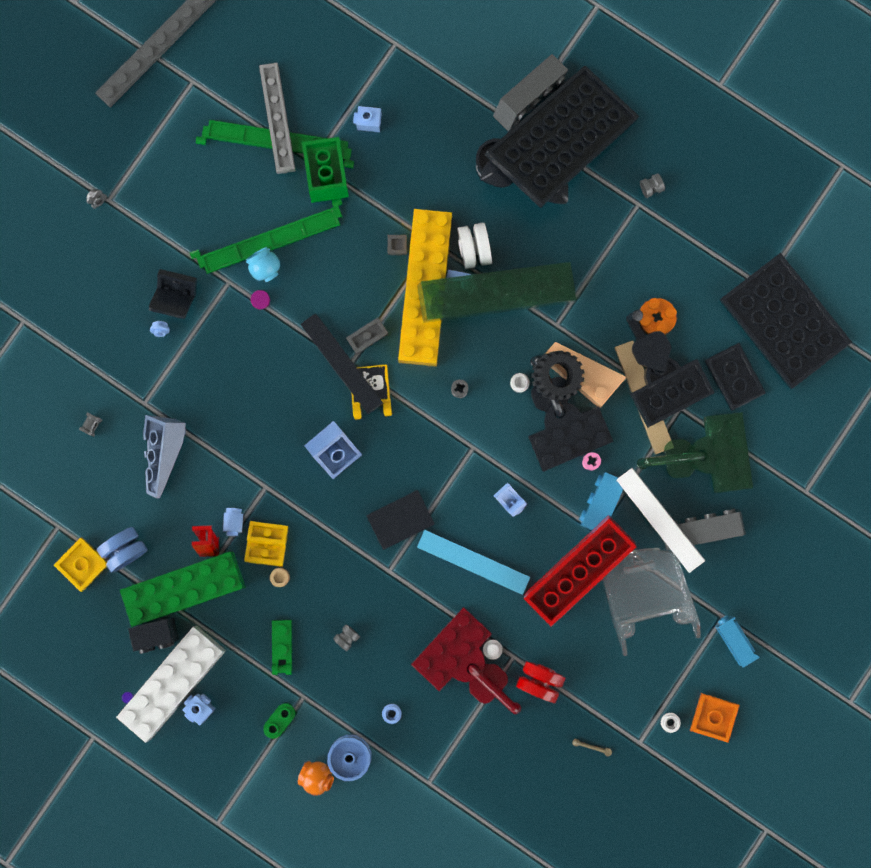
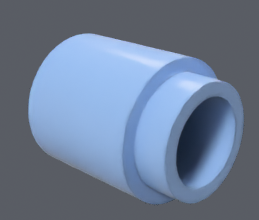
(233, 521)

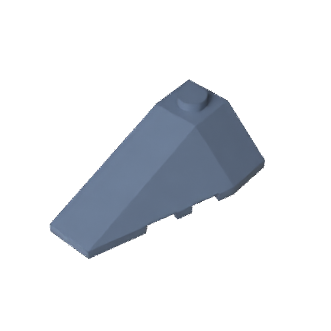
(163, 445)

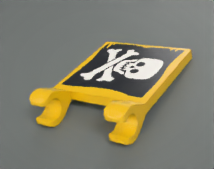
(378, 379)

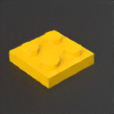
(81, 564)

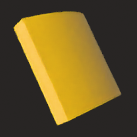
(266, 544)

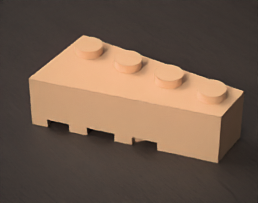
(598, 380)

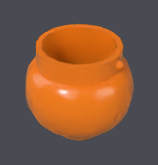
(315, 778)

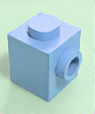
(368, 119)

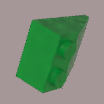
(325, 169)

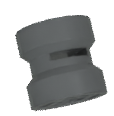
(652, 185)
(346, 637)

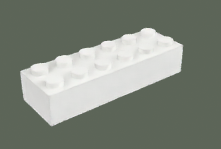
(171, 683)

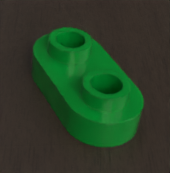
(279, 720)

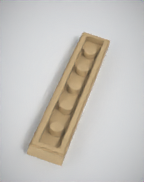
(634, 375)

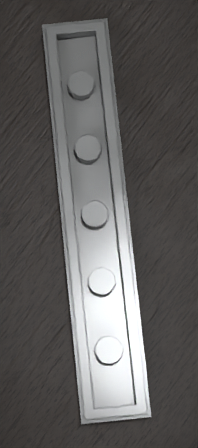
(277, 118)

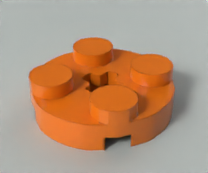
(667, 312)

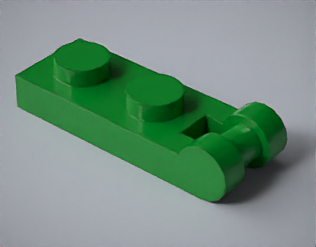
(281, 646)

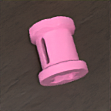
(592, 455)

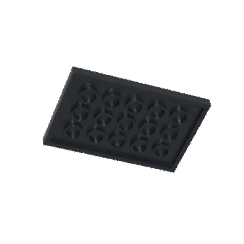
(785, 321)

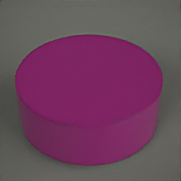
(260, 299)

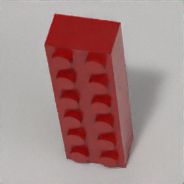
(579, 570)

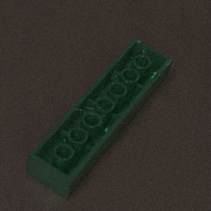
(496, 292)

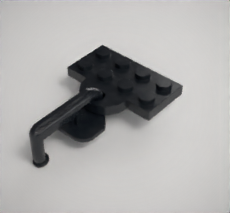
(665, 391)
(569, 435)

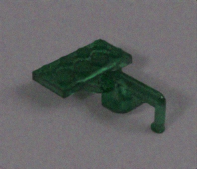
(722, 452)

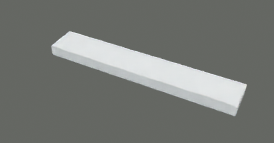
(660, 520)

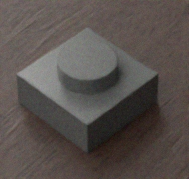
(397, 244)

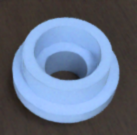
(159, 328)
(391, 720)

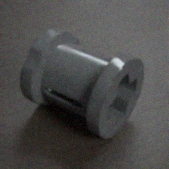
(454, 386)
(90, 424)

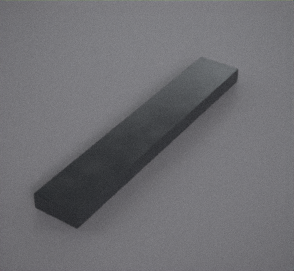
(341, 364)

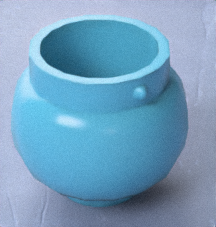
(263, 265)

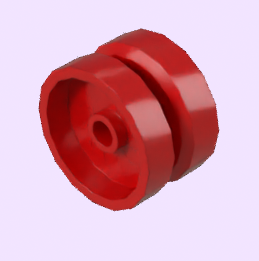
(540, 682)

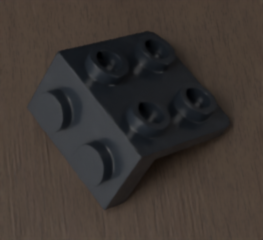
(173, 294)

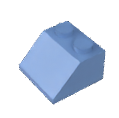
(333, 450)

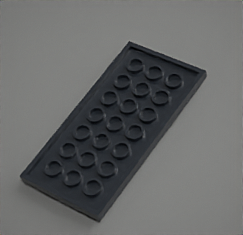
(562, 136)

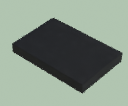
(735, 376)
(400, 519)

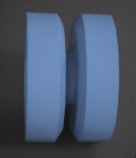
(122, 549)
(349, 745)

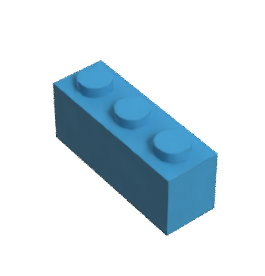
(602, 501)

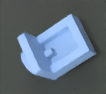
(510, 500)

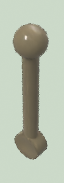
(607, 751)

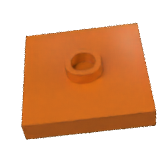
(714, 717)

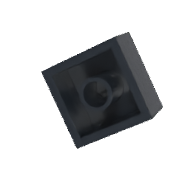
(158, 633)

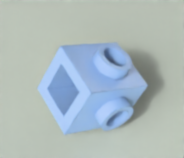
(204, 711)

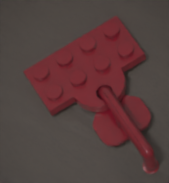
(452, 654)

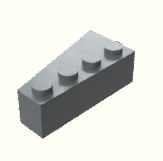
(530, 92)
(713, 527)

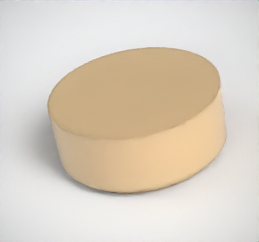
(279, 577)

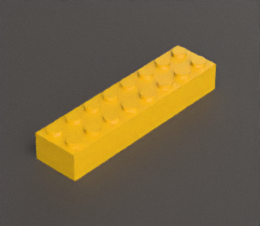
(426, 262)

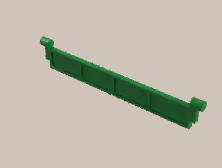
(260, 138)
(271, 239)

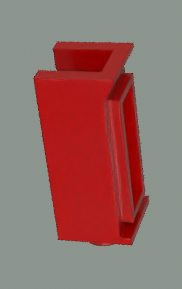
(208, 542)

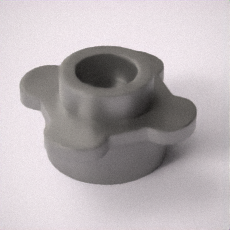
(96, 198)

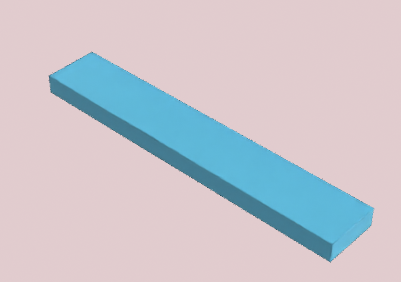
(473, 562)

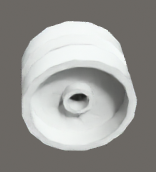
(476, 245)

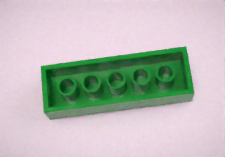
(182, 588)

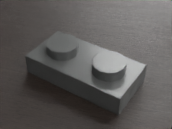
(367, 336)

